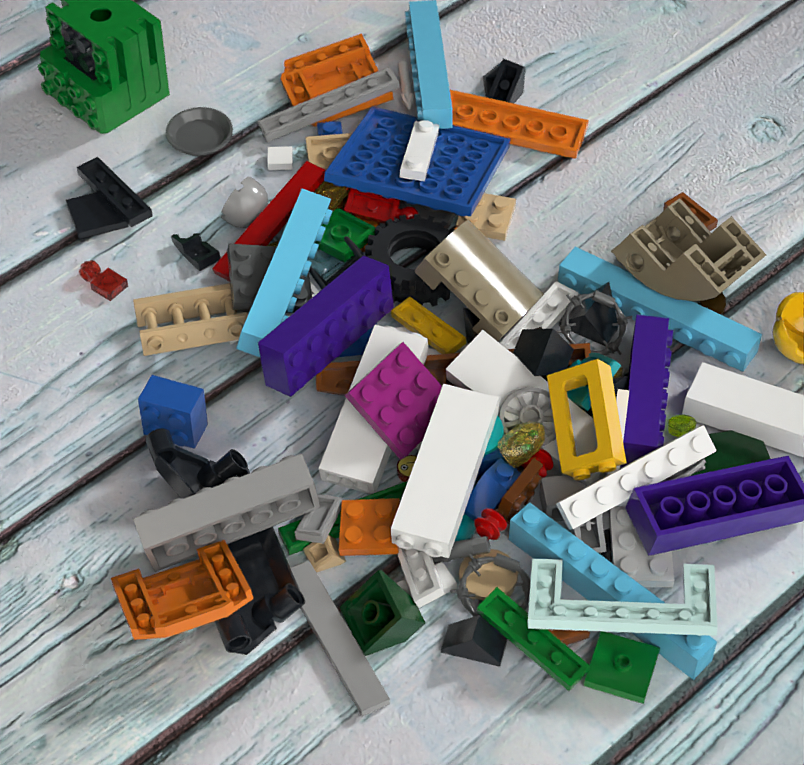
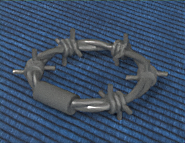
(602, 299)
(499, 560)

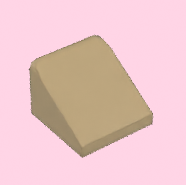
(324, 555)

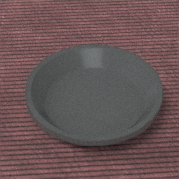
(199, 131)

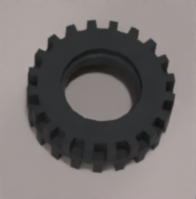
(404, 235)

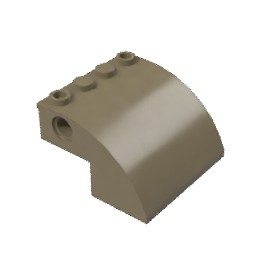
(687, 262)
(480, 279)

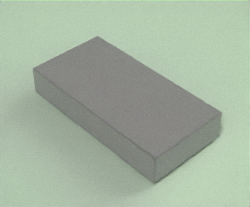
(319, 522)

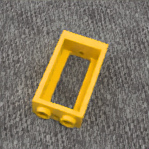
(605, 415)

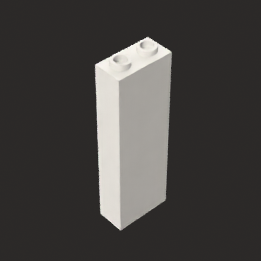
(495, 371)
(747, 407)
(355, 451)
(444, 471)

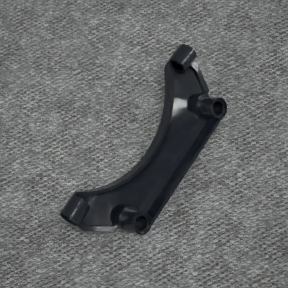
(257, 555)

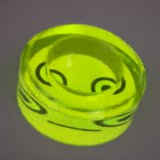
(681, 424)

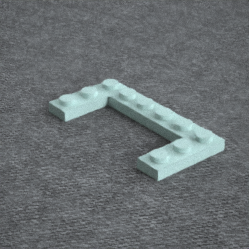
(693, 617)

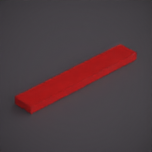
(276, 213)

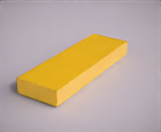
(424, 322)

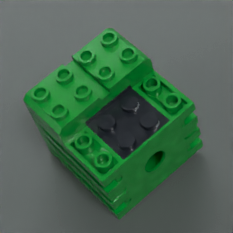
(104, 60)

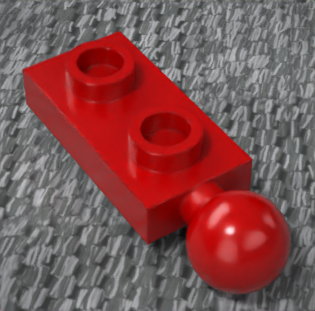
(375, 207)

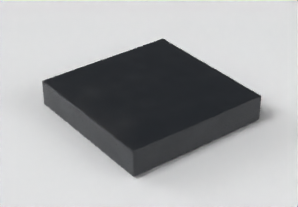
(93, 216)

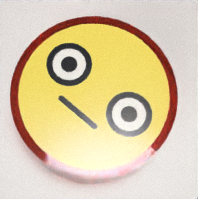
(405, 467)

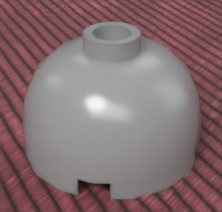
(246, 204)

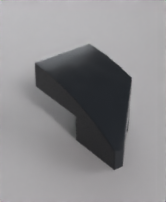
(196, 251)

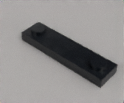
(114, 192)

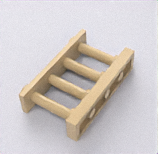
(186, 305)

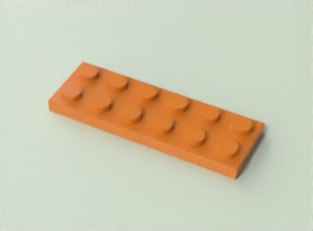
(522, 124)

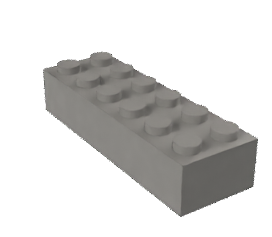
(227, 511)

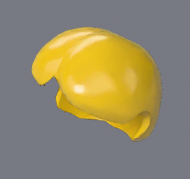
(789, 327)

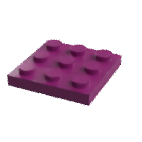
(397, 399)

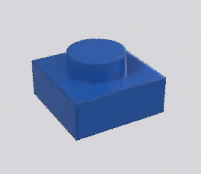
(329, 128)

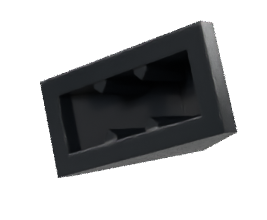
(475, 641)

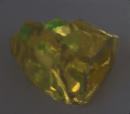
(522, 443)

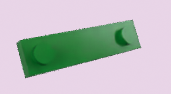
(537, 644)

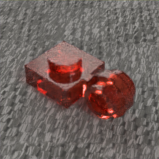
(107, 283)

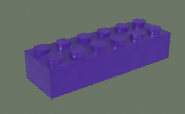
(326, 326)
(646, 385)
(717, 505)

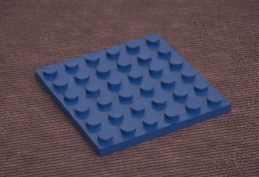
(456, 175)

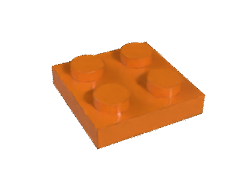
(367, 527)

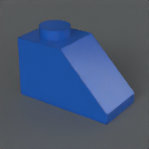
(491, 488)

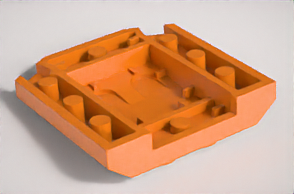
(329, 69)
(183, 595)

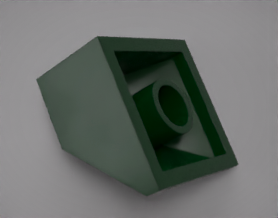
(381, 614)

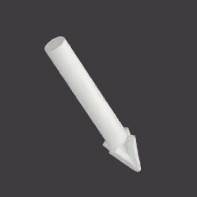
(407, 94)

